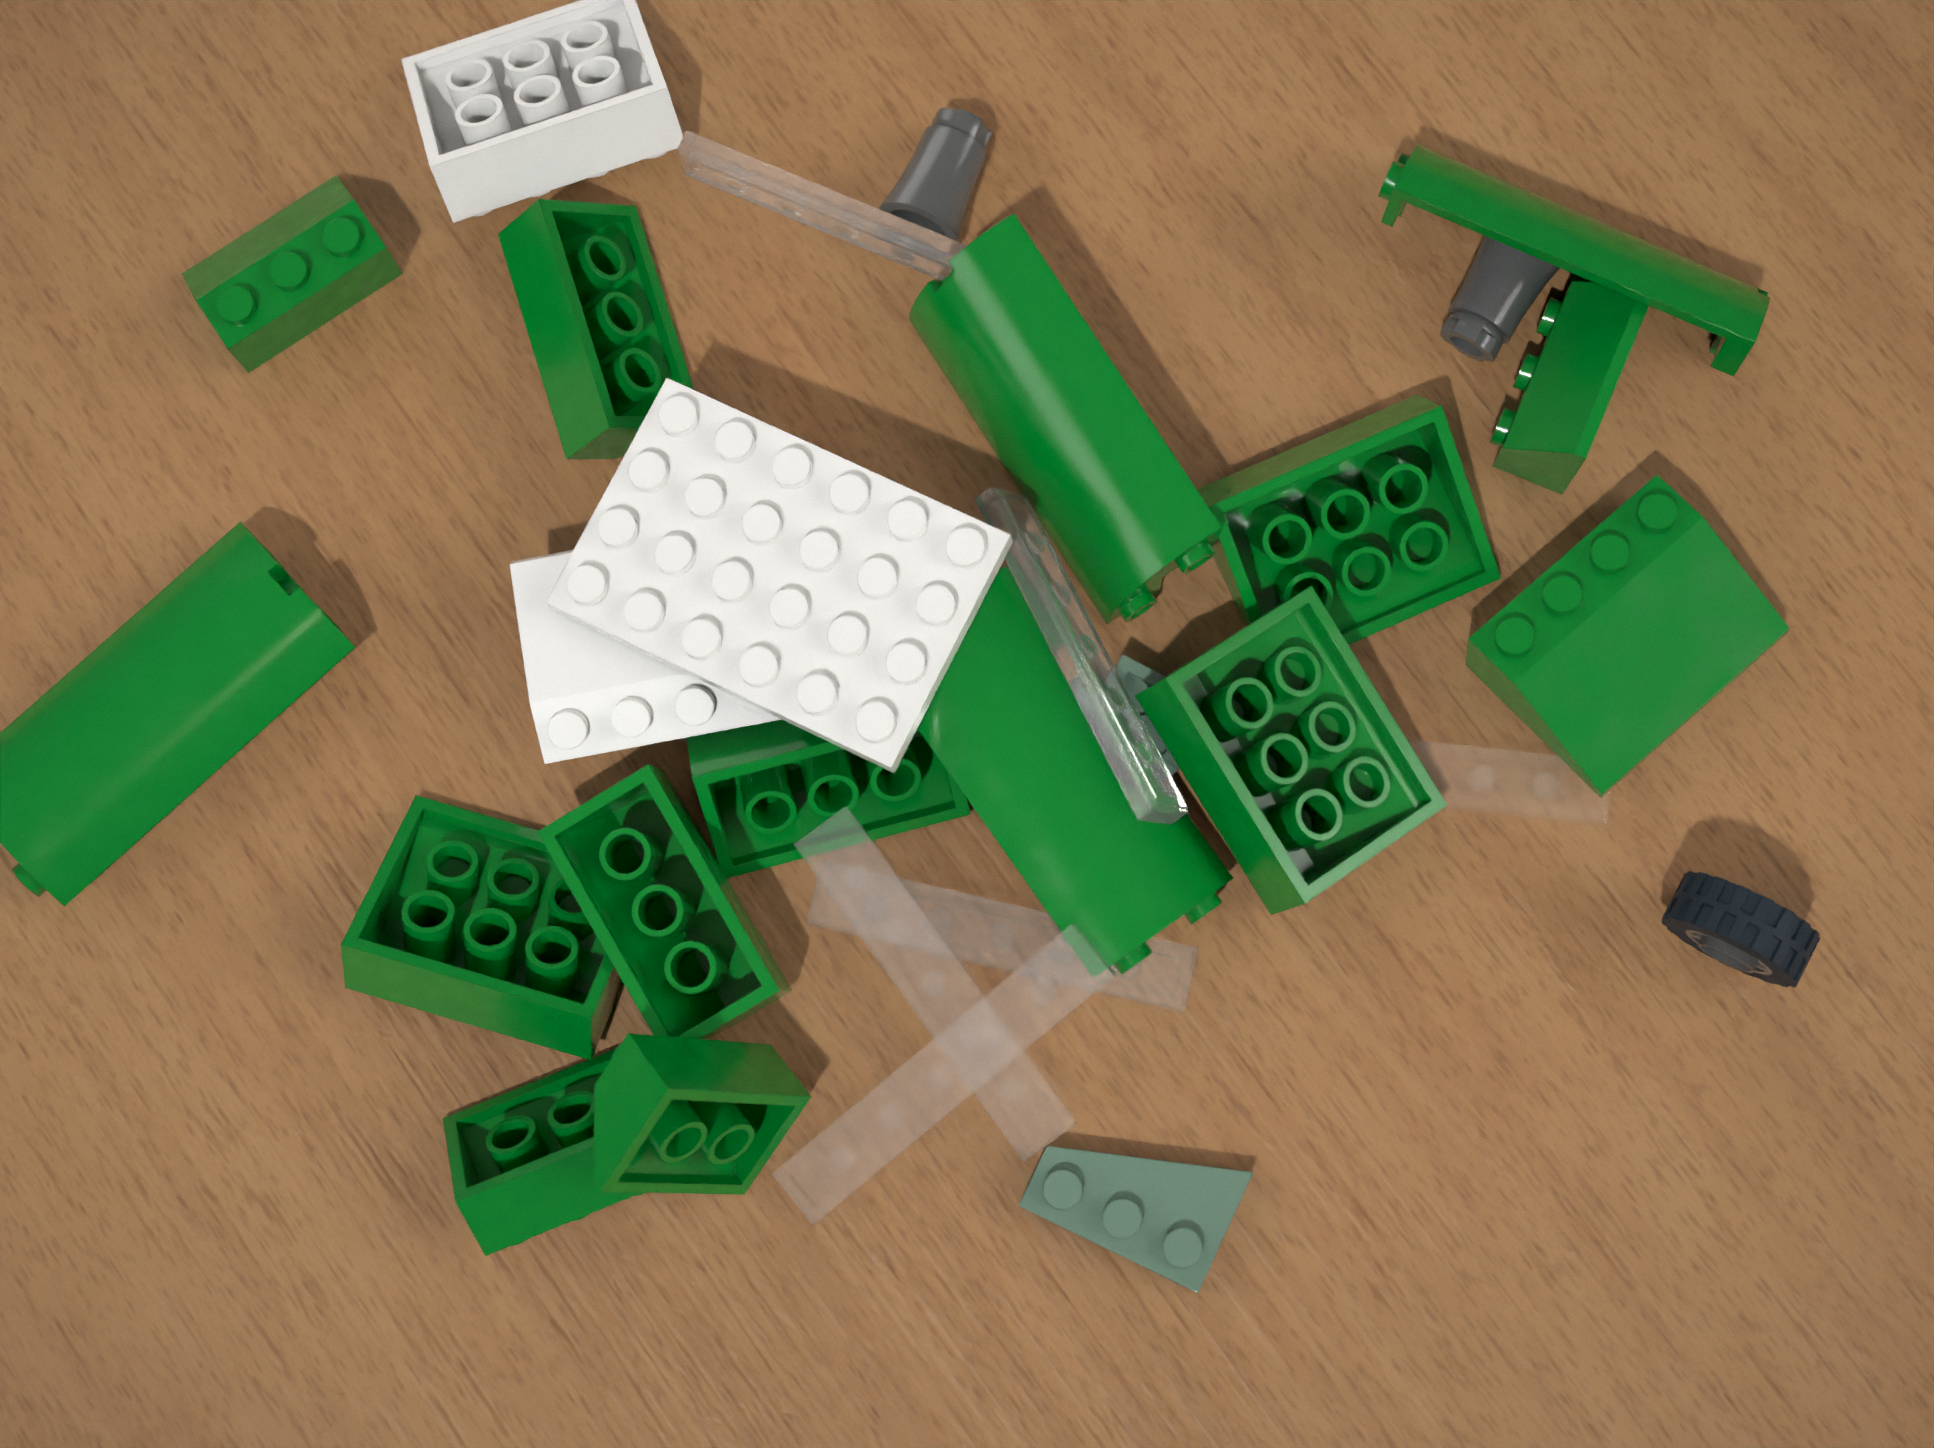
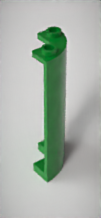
(1581, 247)
(1064, 422)
(157, 712)
(1049, 795)

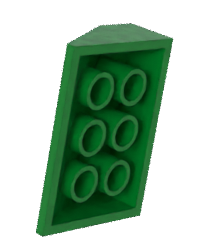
(1361, 516)
(1626, 636)
(1291, 752)
(481, 932)

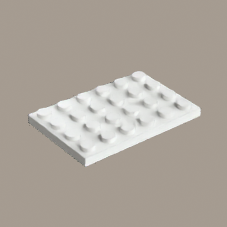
(780, 573)

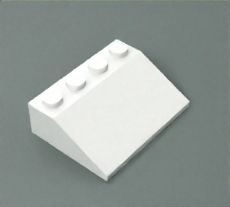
(540, 105)
(599, 693)

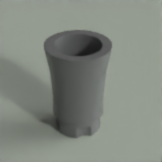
(941, 173)
(1494, 299)

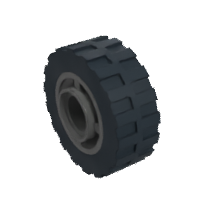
(1741, 928)

